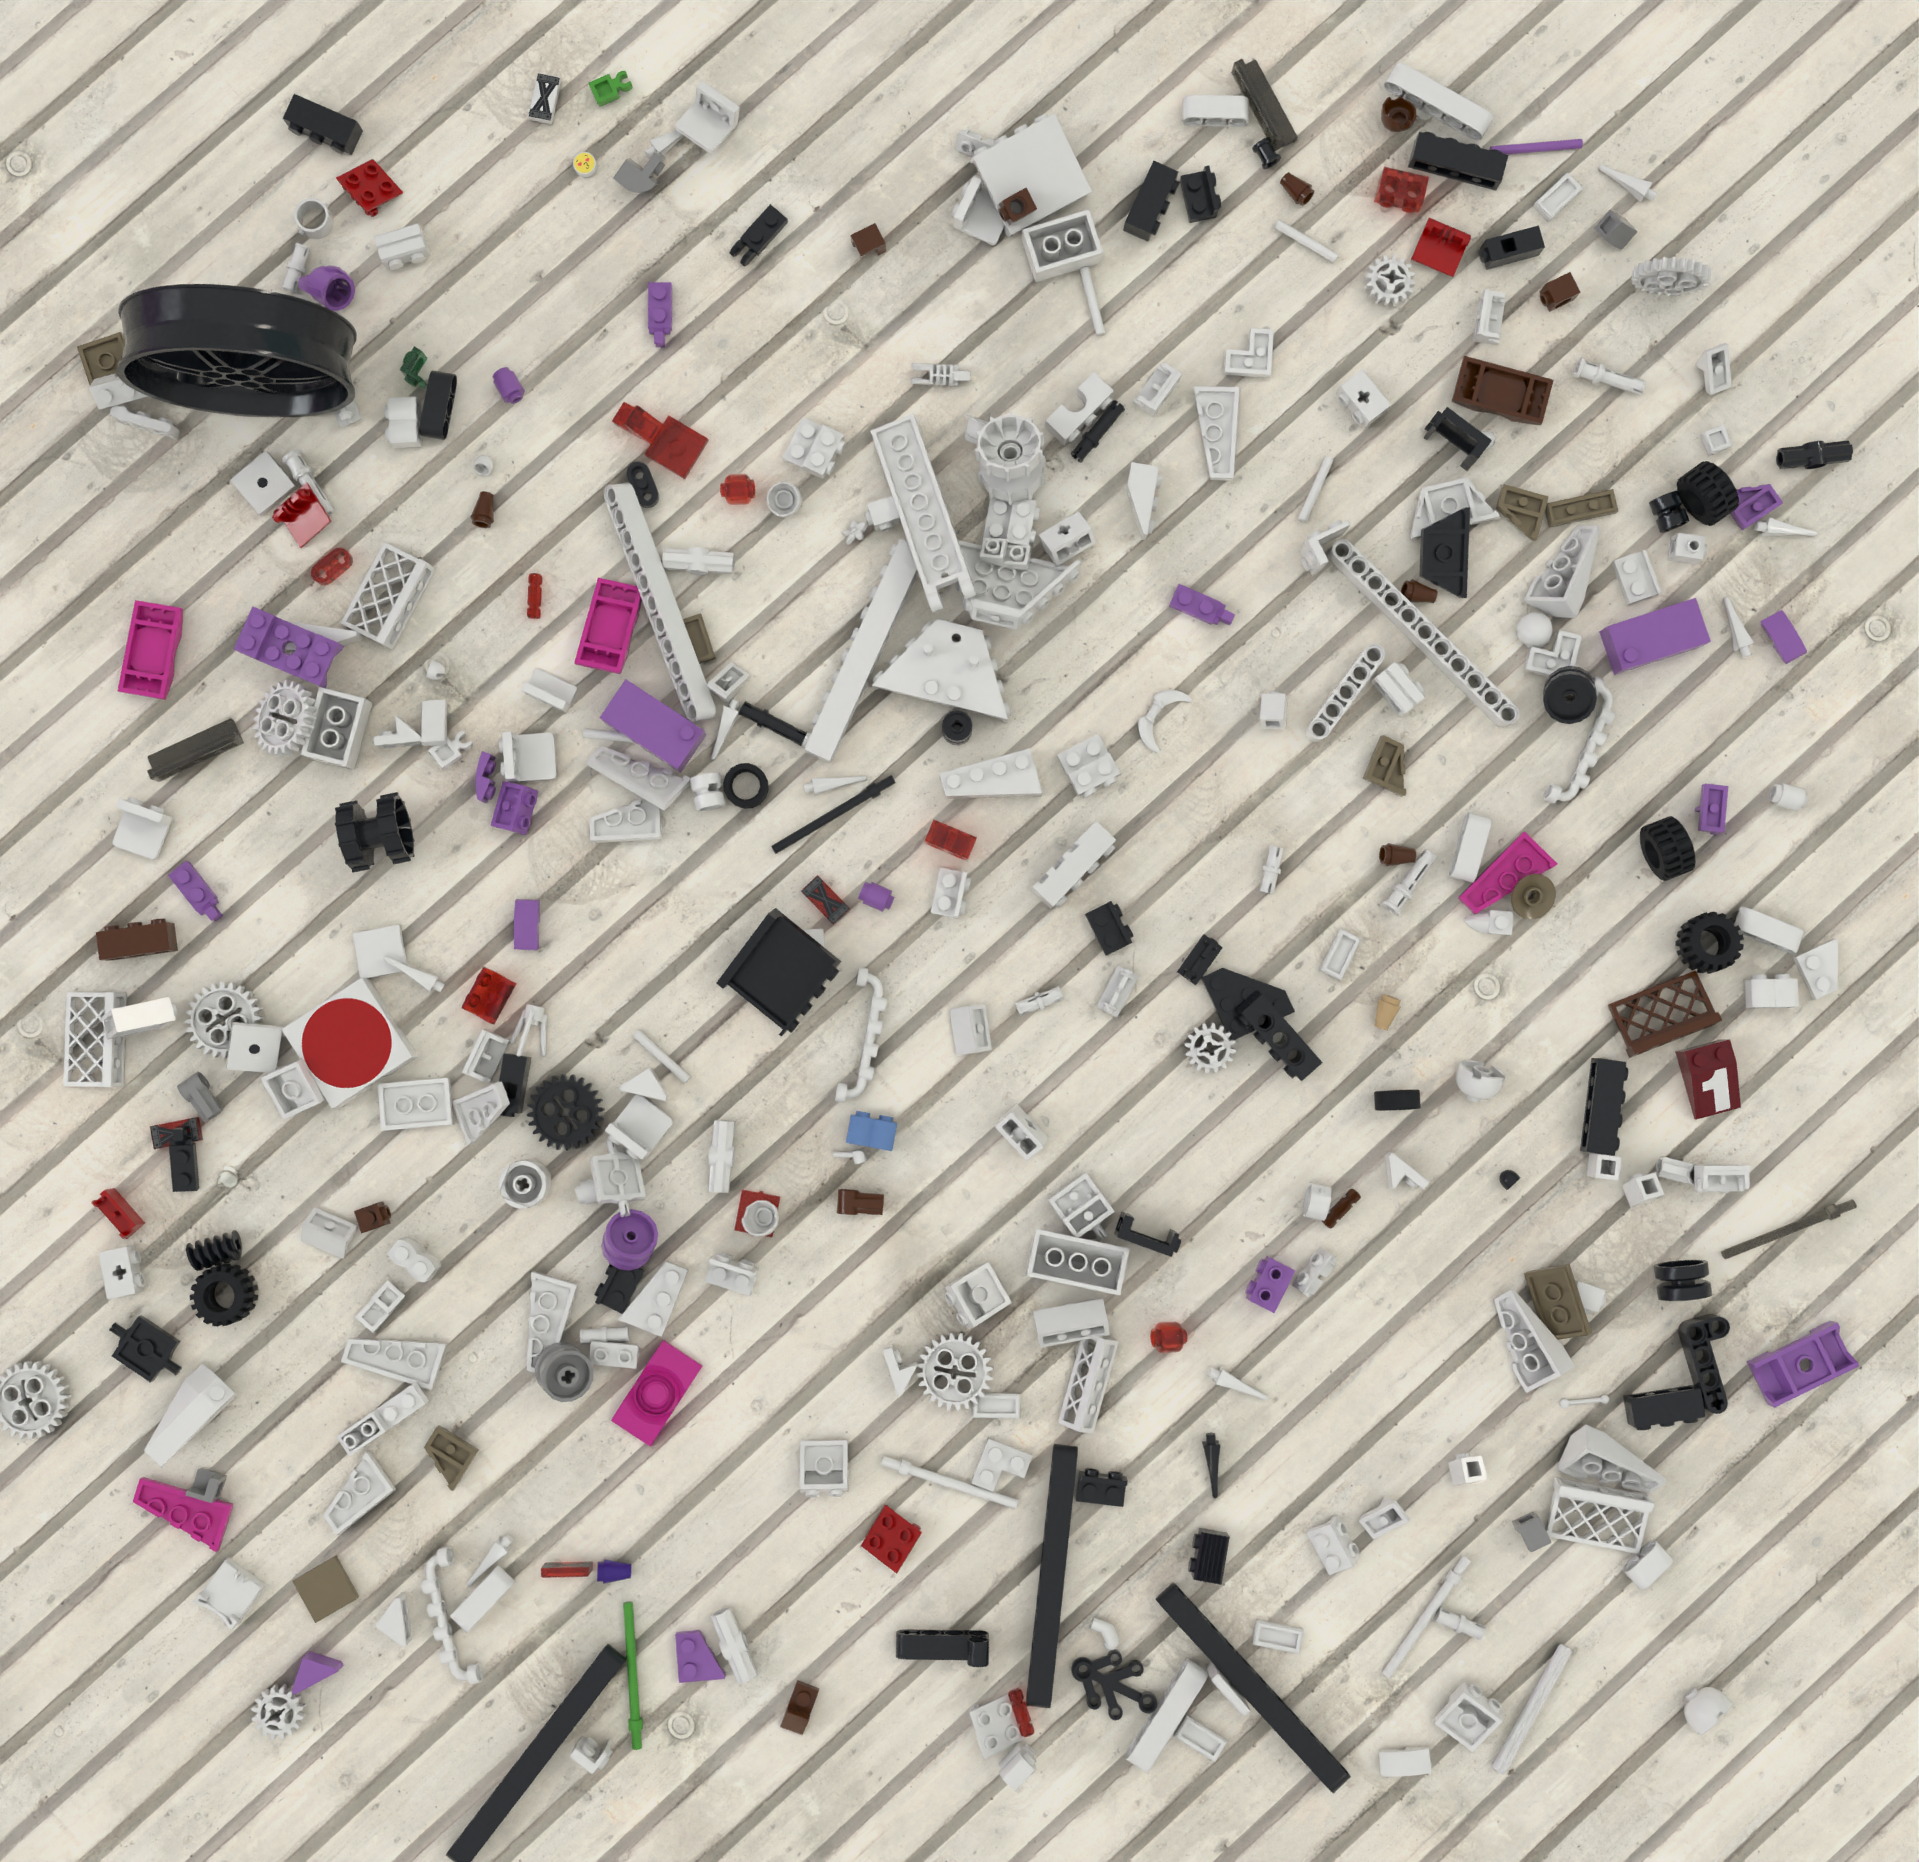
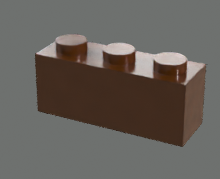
(136, 940)

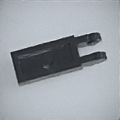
(759, 234)

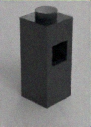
(1511, 247)
(514, 1078)

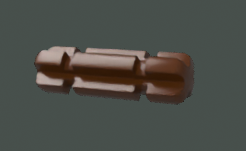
(1341, 1208)

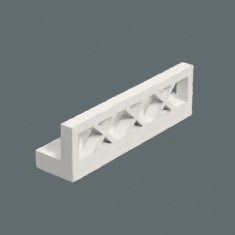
(1092, 1384)

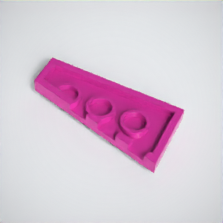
(1501, 876)
(197, 1517)

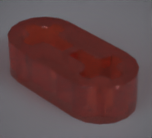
(327, 562)

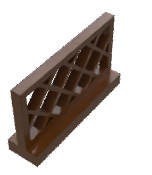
(1670, 1033)

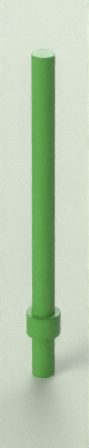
(635, 1722)

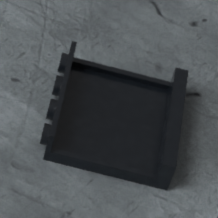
(781, 970)

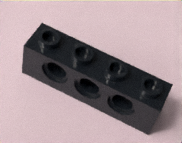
(1305, 1060)

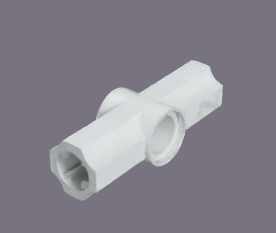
(698, 561)
(721, 1156)
(1675, 1170)
(734, 1645)

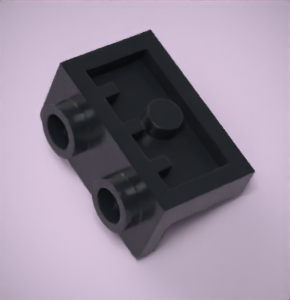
(1200, 195)
(1109, 928)
(618, 1288)
(1101, 1488)

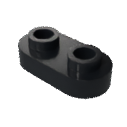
(643, 485)

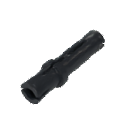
(1091, 438)
(772, 723)

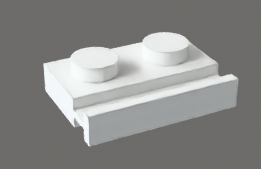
(1636, 577)

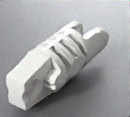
(940, 374)

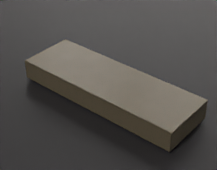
(1581, 508)

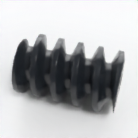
(215, 1252)

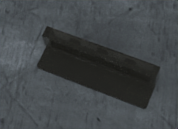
(1263, 103)
(194, 750)

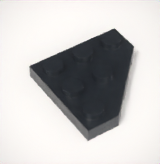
(1231, 989)

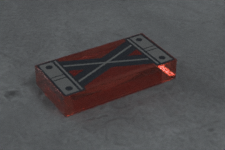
(825, 900)
(163, 1133)
(566, 1569)

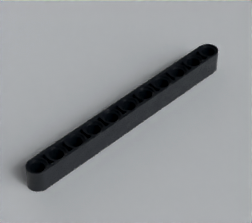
(1051, 1576)
(1253, 1687)
(536, 1755)

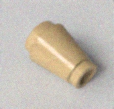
(1386, 1011)

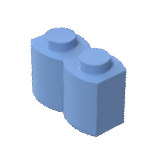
(871, 1132)

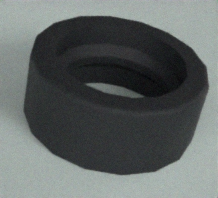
(742, 768)
(1397, 1100)

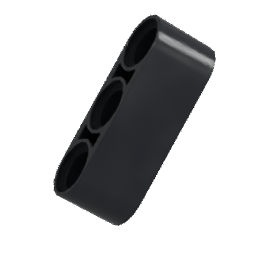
(438, 405)

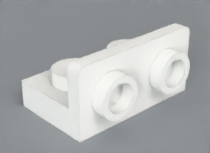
(950, 892)
(589, 1755)

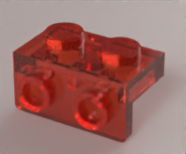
(488, 995)

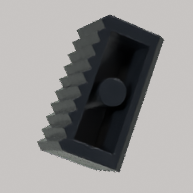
(1209, 1556)

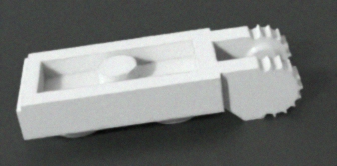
(143, 421)

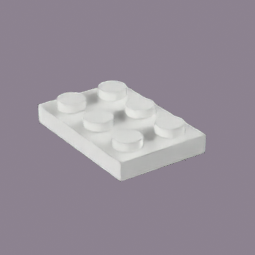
(415, 1104)

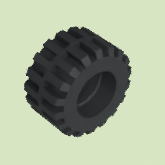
(1708, 493)
(1667, 848)
(1727, 938)
(205, 1299)

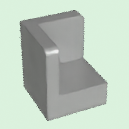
(1615, 229)
(207, 1485)
(1532, 1531)

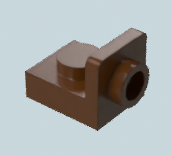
(373, 1216)

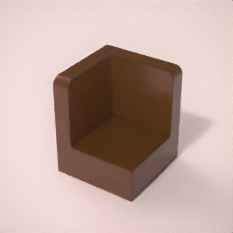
(869, 240)

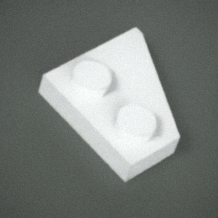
(1819, 968)

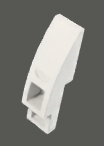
(382, 1419)

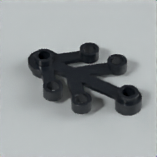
(1111, 1682)

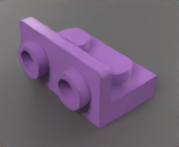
(514, 808)

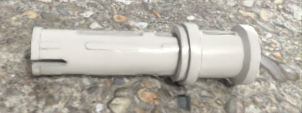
(1599, 373)
(303, 474)
(1403, 891)

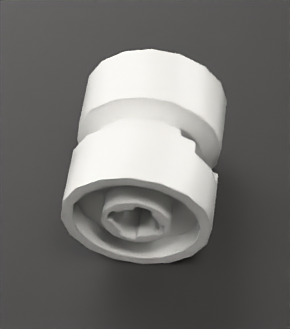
(707, 791)

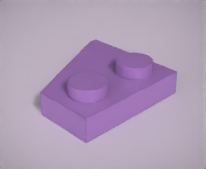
(1754, 504)
(695, 1658)

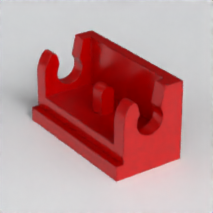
(119, 1212)

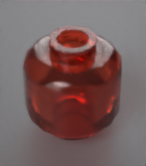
(738, 489)
(1168, 1337)

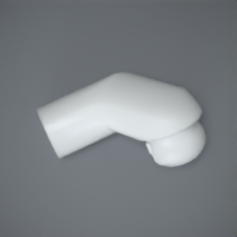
(1108, 1631)

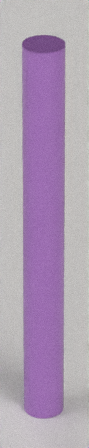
(1539, 146)

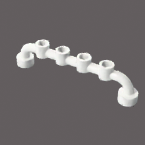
(1587, 757)
(874, 1027)
(443, 1631)

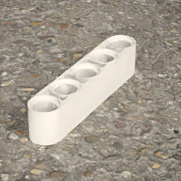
(1438, 101)
(1350, 683)
(1167, 1715)

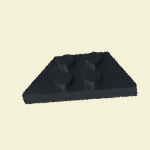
(1445, 552)

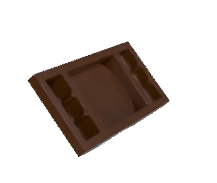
(1502, 391)

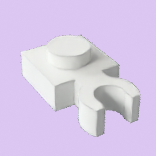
(449, 753)

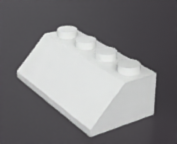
(1077, 1262)

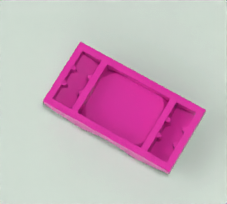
(609, 626)
(151, 650)
(656, 1393)

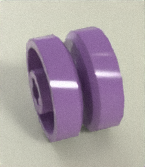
(629, 1240)

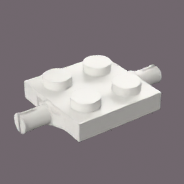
(617, 1178)

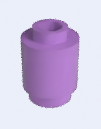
(508, 385)
(876, 896)

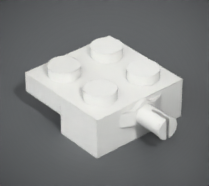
(1082, 1207)

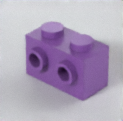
(1269, 1283)

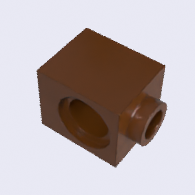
(1026, 202)
(1559, 292)

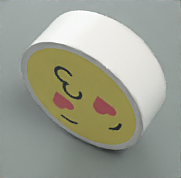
(584, 164)

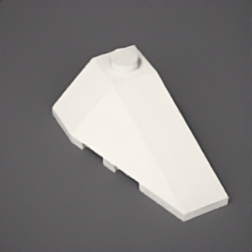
(1565, 581)
(1534, 1348)
(193, 1407)

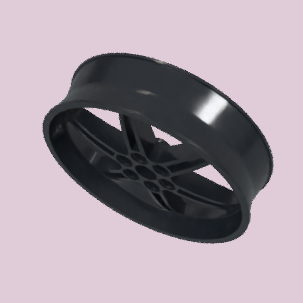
(236, 351)

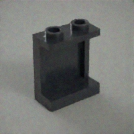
(1460, 434)
(1124, 1232)

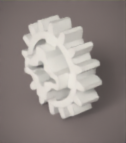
(1399, 277)
(1199, 1050)
(281, 1723)

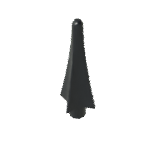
(1212, 1452)

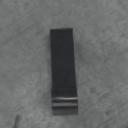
(1707, 1364)
(944, 1645)

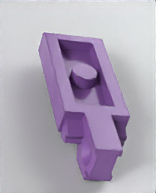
(659, 311)
(1200, 606)
(196, 890)

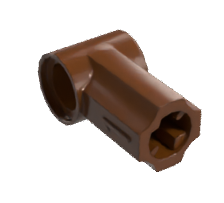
(853, 1202)

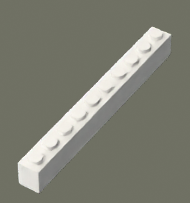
(863, 655)

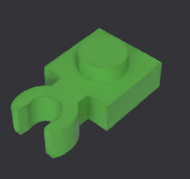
(606, 89)

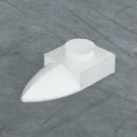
(1491, 922)

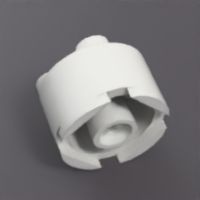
(513, 1190)

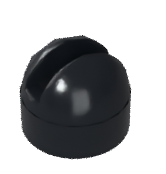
(1508, 1178)

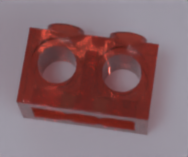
(1401, 183)
(950, 840)

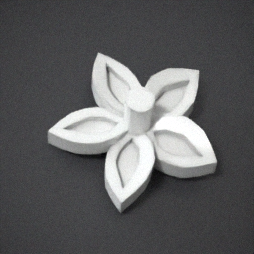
(856, 530)

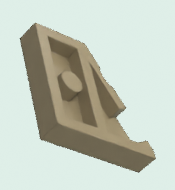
(1387, 766)

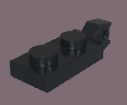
(183, 1161)

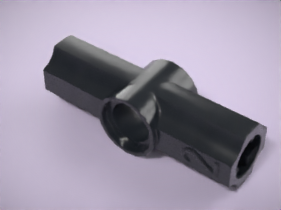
(1814, 454)

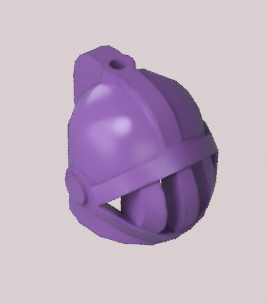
(326, 287)

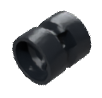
(1669, 511)
(957, 728)

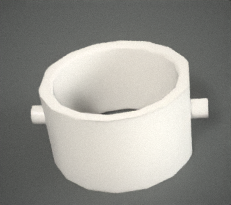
(306, 205)
(1317, 1201)

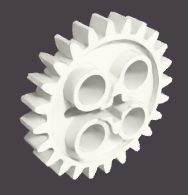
(1671, 276)
(291, 701)
(214, 1002)
(50, 1392)
(951, 1393)

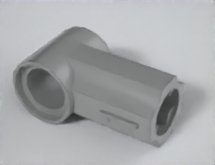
(196, 1090)

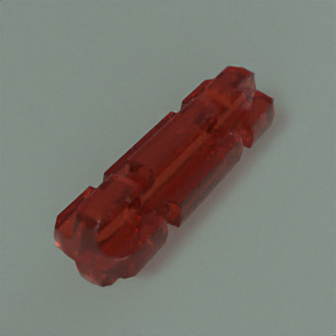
(534, 596)
(1021, 1712)

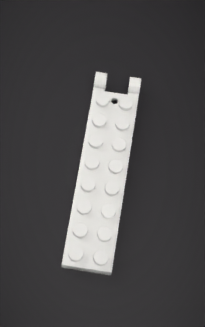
(922, 509)

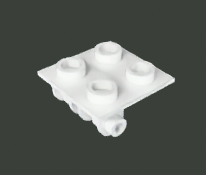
(995, 1726)

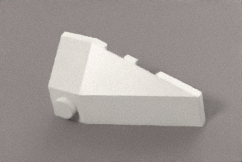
(1601, 1457)

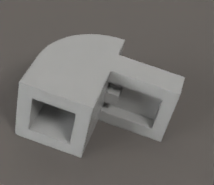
(637, 178)

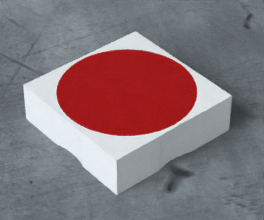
(350, 1043)

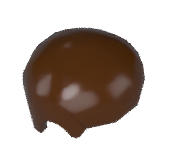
(1398, 114)

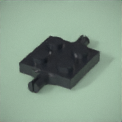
(145, 1348)

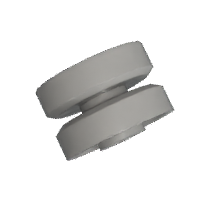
(563, 1372)

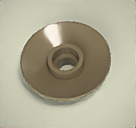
(1539, 902)

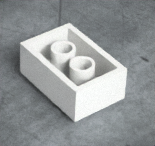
(1062, 245)
(337, 728)

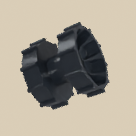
(361, 835)

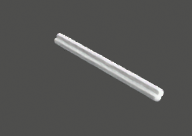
(1532, 1709)

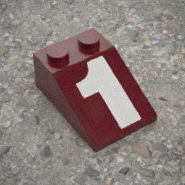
(1710, 1077)

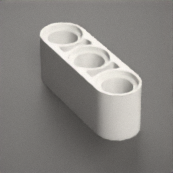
(1215, 110)
(1470, 847)
(1769, 930)
(482, 1598)

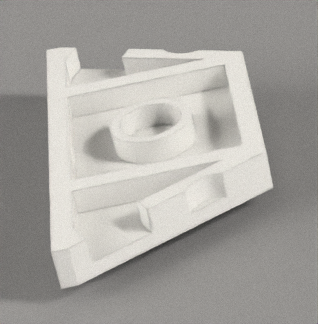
(1446, 498)

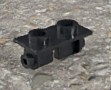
(1199, 959)

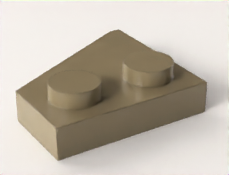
(1523, 509)
(450, 1455)

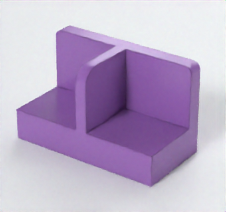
(1712, 808)

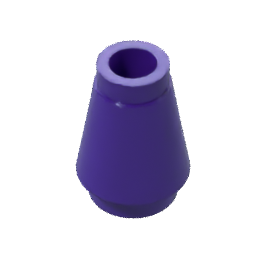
(613, 1571)

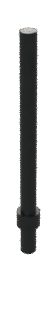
(873, 790)

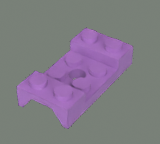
(267, 636)
(1780, 1373)

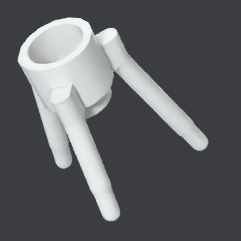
(531, 1016)

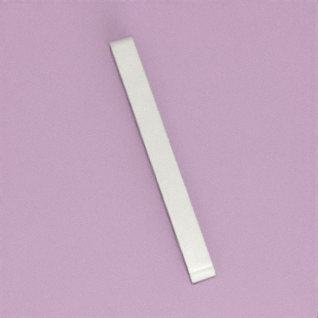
(659, 602)
(1435, 637)

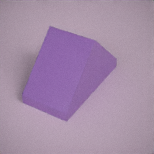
(313, 1669)

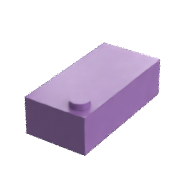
(1654, 636)
(653, 726)

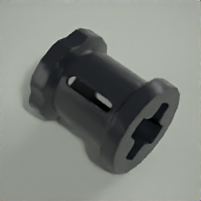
(1266, 153)

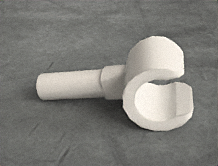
(858, 1155)

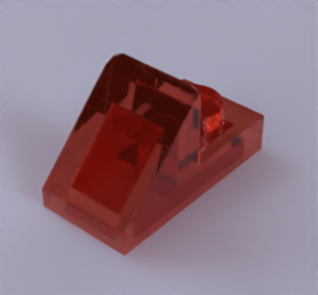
(638, 422)

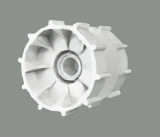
(1010, 438)

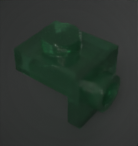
(412, 365)

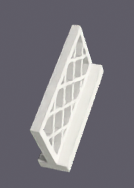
(401, 608)
(113, 1055)
(1607, 1498)

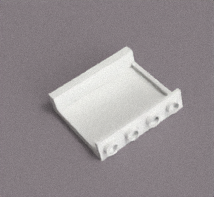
(1033, 159)

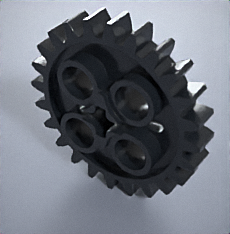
(548, 1124)

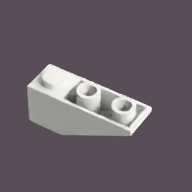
(1140, 492)

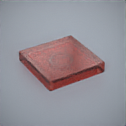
(677, 447)

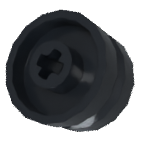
(1569, 708)
(1683, 1280)

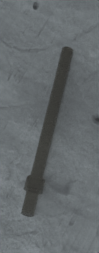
(1830, 1212)

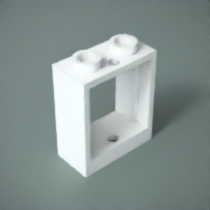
(139, 1018)

